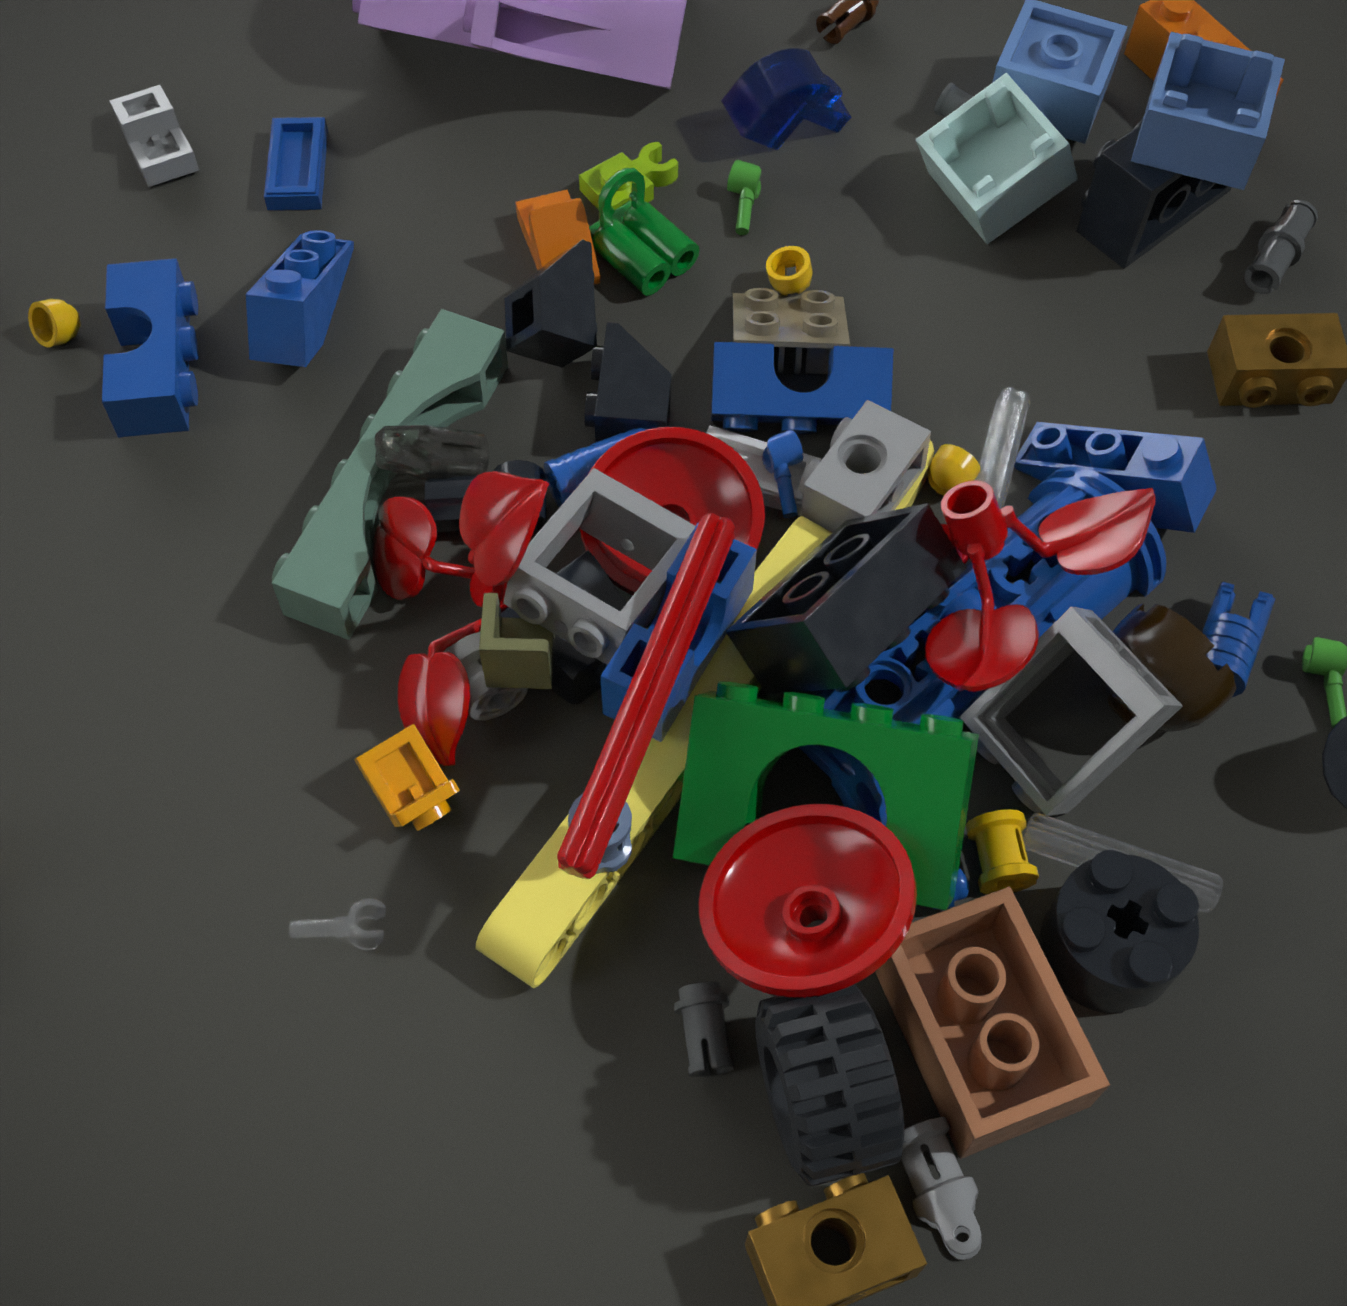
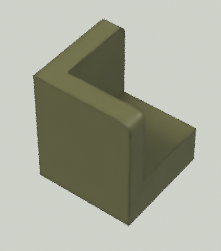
(514, 650)

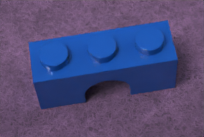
(152, 385)
(750, 392)
(722, 609)

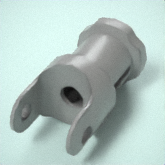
(944, 1202)

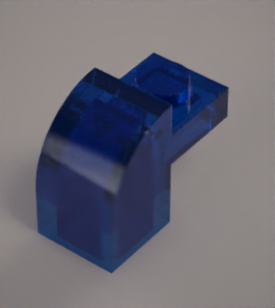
(780, 94)

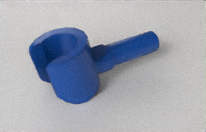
(780, 454)

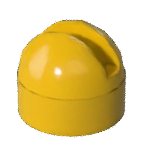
(777, 270)
(53, 322)
(951, 467)

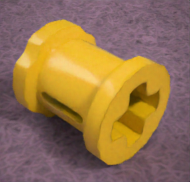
(1002, 851)

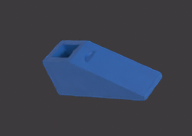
(296, 299)
(1134, 460)

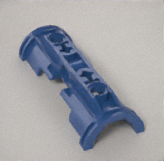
(1047, 596)

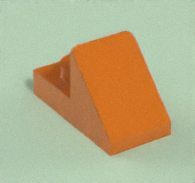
(554, 225)

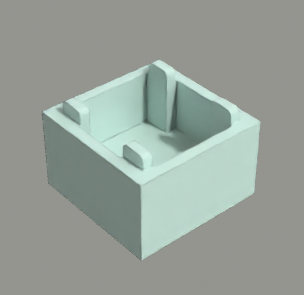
(997, 158)

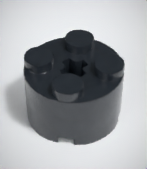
(1141, 904)

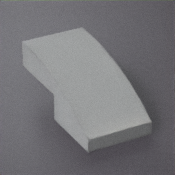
(154, 135)

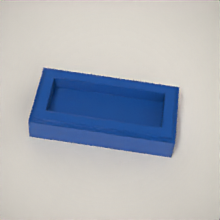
(296, 164)

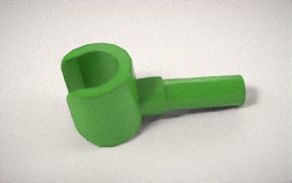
(744, 181)
(1330, 660)

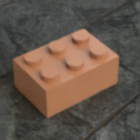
(989, 1023)

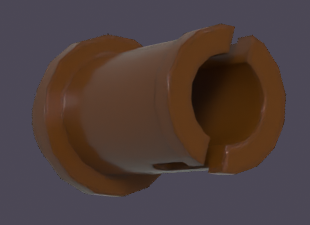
(846, 16)

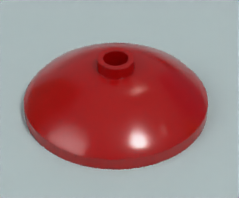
(687, 476)
(799, 870)

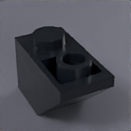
(554, 310)
(631, 387)

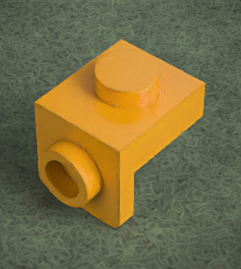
(407, 779)

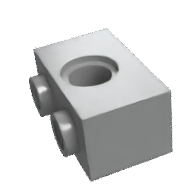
(874, 443)

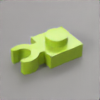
(647, 164)

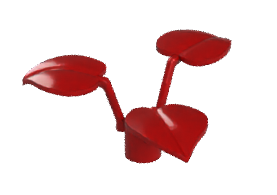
(497, 526)
(1089, 537)

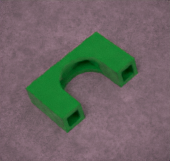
(919, 767)

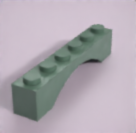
(330, 568)

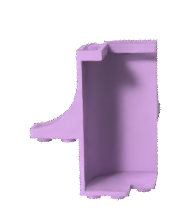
(597, 36)

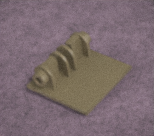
(801, 321)

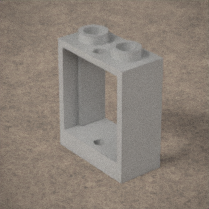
(619, 520)
(1116, 665)

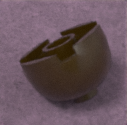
(1178, 659)

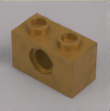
(1278, 359)
(869, 1219)

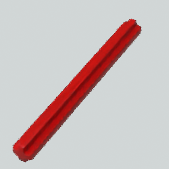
(645, 699)

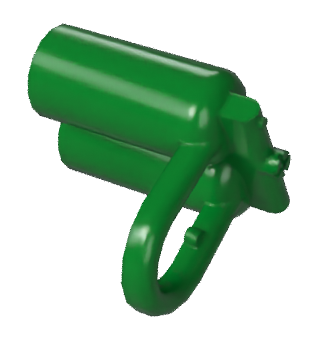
(639, 237)

